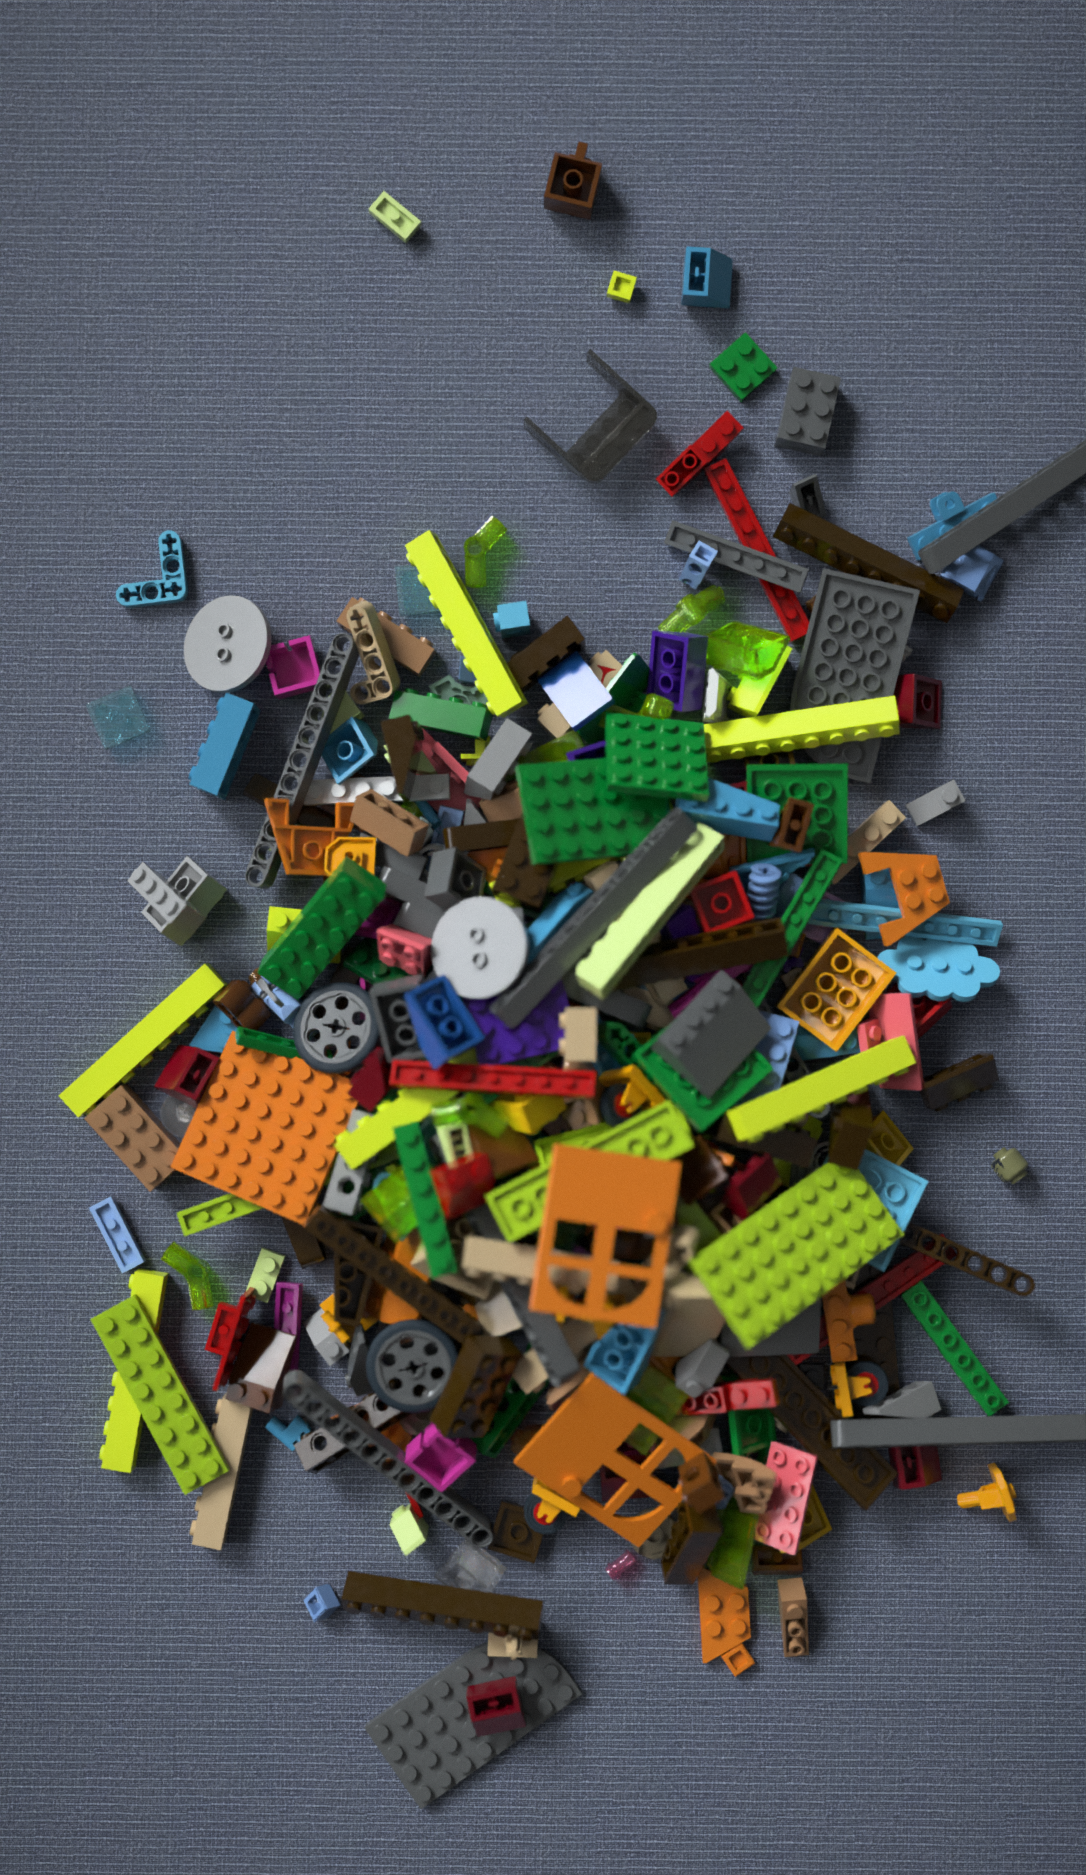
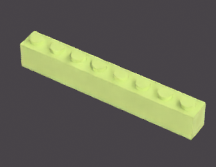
(649, 912)

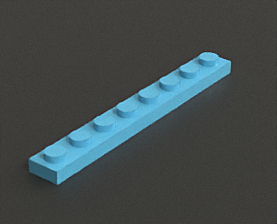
(937, 927)

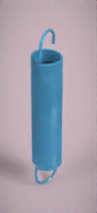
(429, 814)

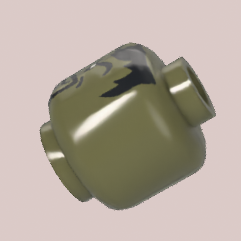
(1009, 1165)

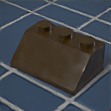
(959, 1081)

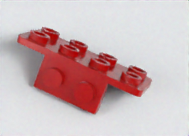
(226, 1332)

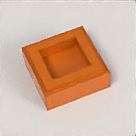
(738, 1659)

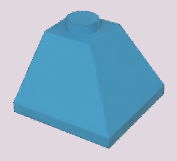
(349, 749)

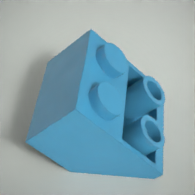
(706, 278)

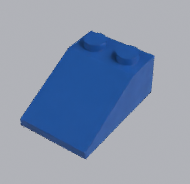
(441, 1022)

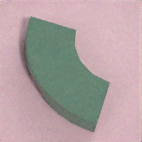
(448, 687)

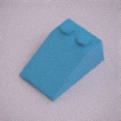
(878, 891)

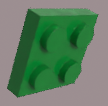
(743, 367)

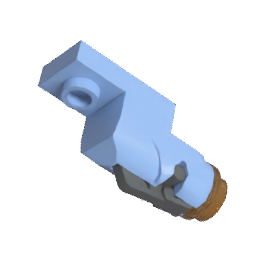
(278, 1000)

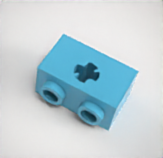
(512, 619)

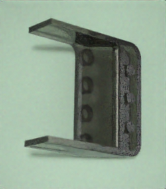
(609, 436)

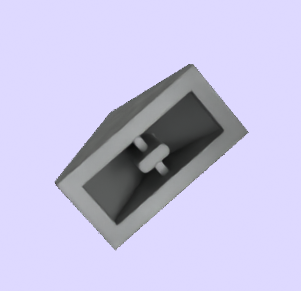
(808, 496)

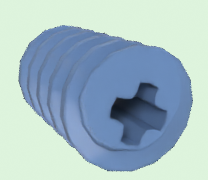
(763, 890)

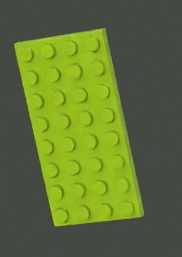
(794, 1250)

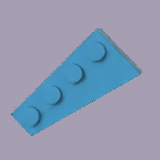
(733, 812)

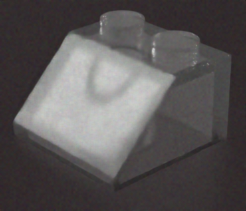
(471, 1569)

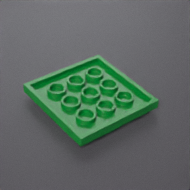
(655, 757)
(814, 783)
(687, 1098)

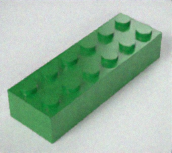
(322, 928)

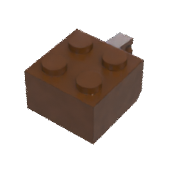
(573, 183)

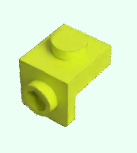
(480, 747)

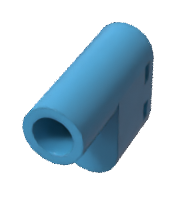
(289, 1433)

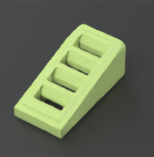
(446, 1140)

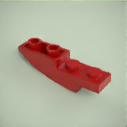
(700, 454)
(732, 1396)

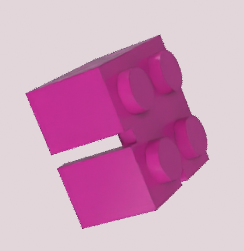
(295, 669)
(438, 1458)

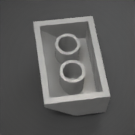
(498, 761)
(197, 887)

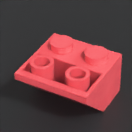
(404, 949)

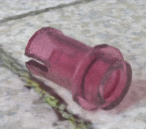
(620, 1565)

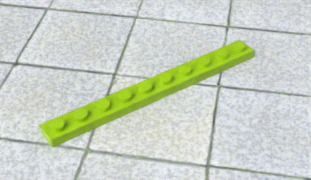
(231, 1206)

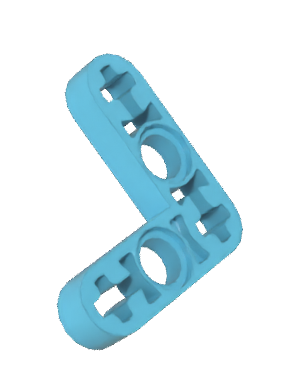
(169, 579)

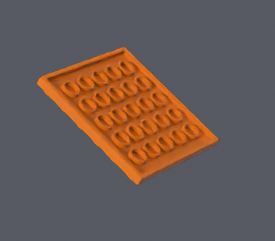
(267, 1130)

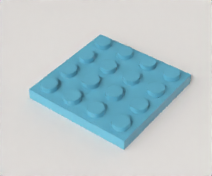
(898, 1192)

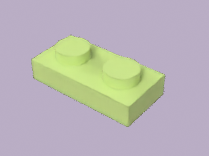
(395, 217)
(266, 1273)

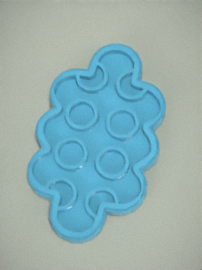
(940, 969)

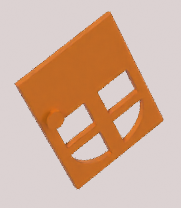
(612, 1193)
(585, 1437)

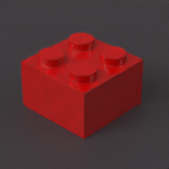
(721, 902)

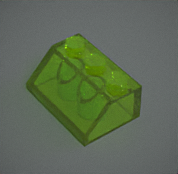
(745, 649)
(392, 1204)
(733, 1548)

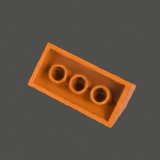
(382, 1302)

